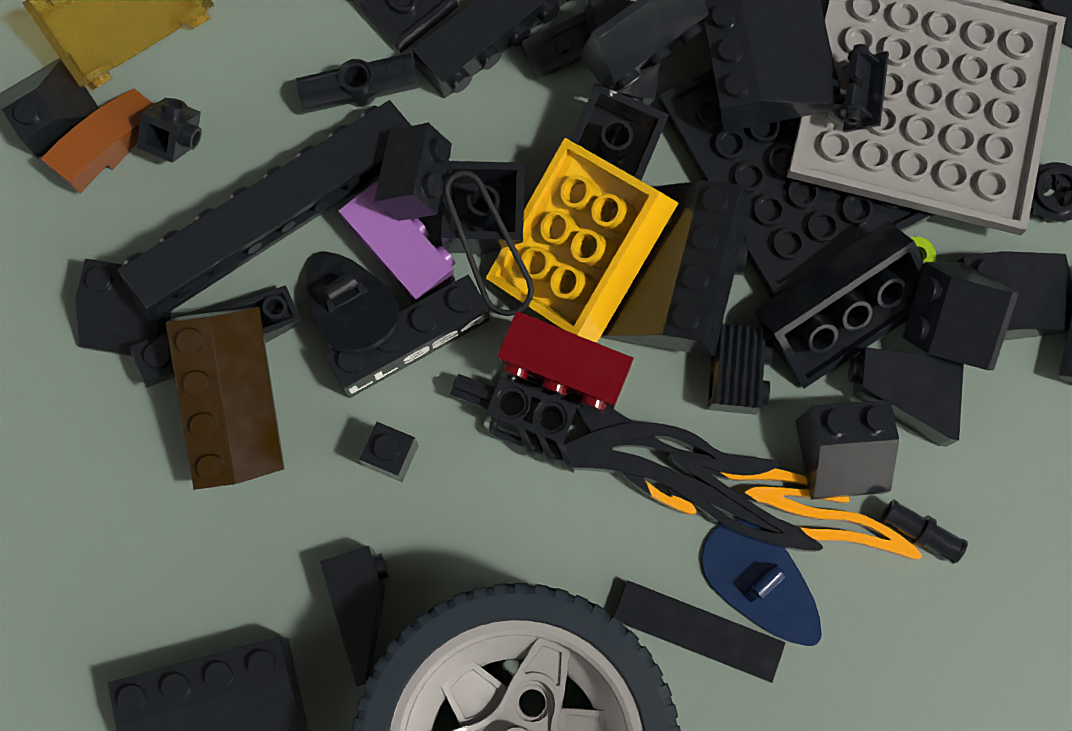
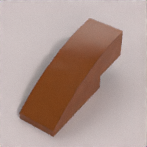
(98, 140)

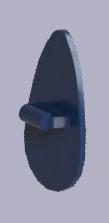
(762, 585)

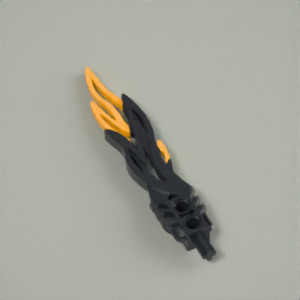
(687, 494)

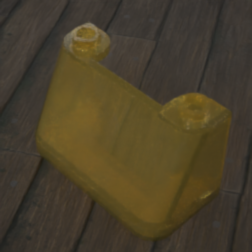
(104, 34)

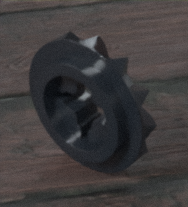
(1060, 177)

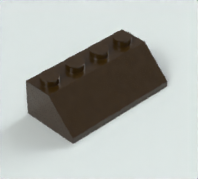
(225, 396)

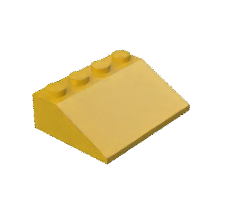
(583, 240)

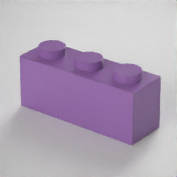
(399, 246)

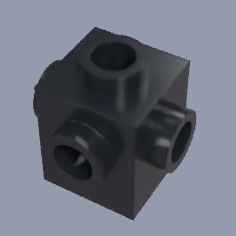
(169, 129)

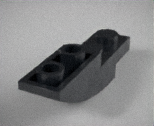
(277, 315)

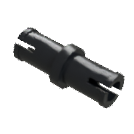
(924, 531)

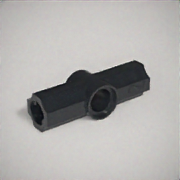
(333, 89)

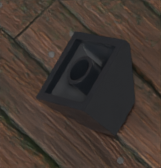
(46, 106)

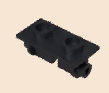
(865, 89)

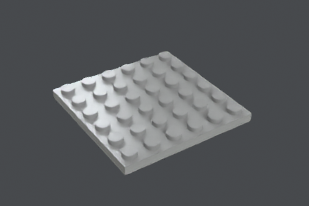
(957, 113)

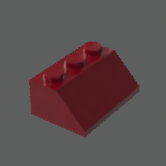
(564, 361)

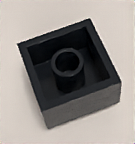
(620, 130)

